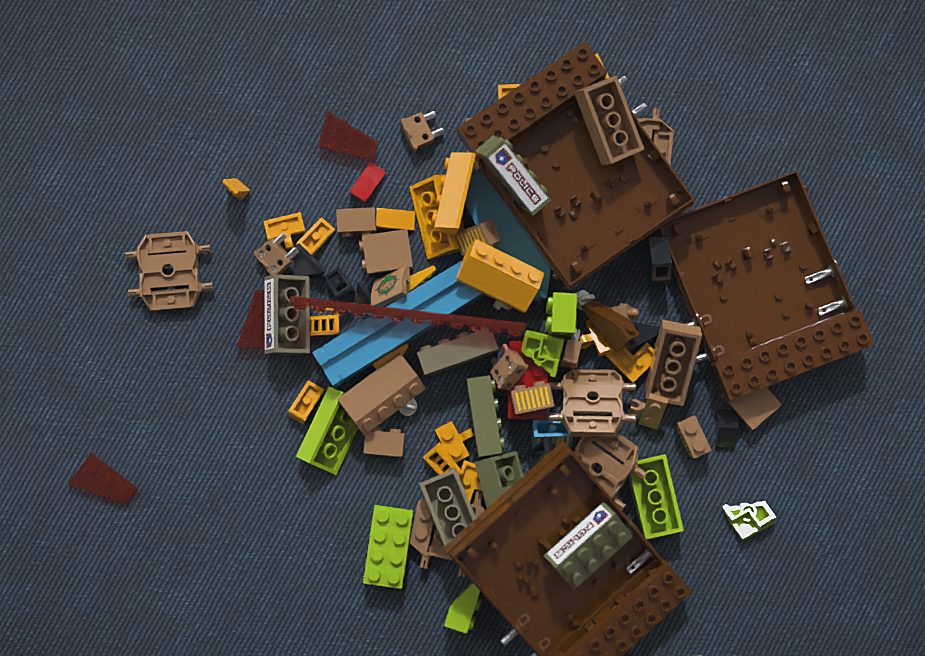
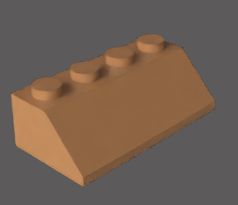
(381, 394)

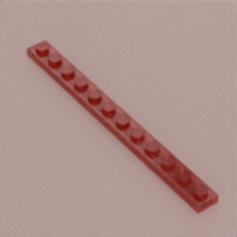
(415, 316)

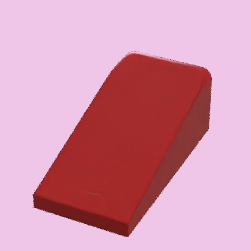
(367, 183)

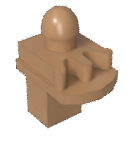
(626, 311)

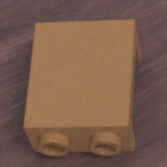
(386, 251)
(755, 407)

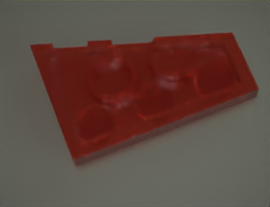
(345, 139)
(254, 327)
(102, 480)

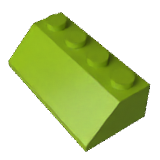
(328, 434)

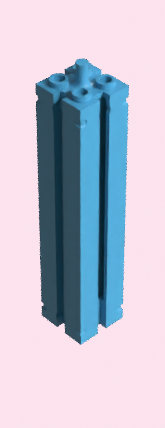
(376, 338)

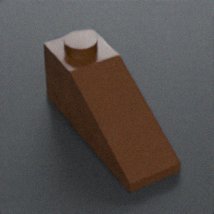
(612, 325)

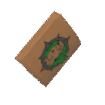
(390, 287)

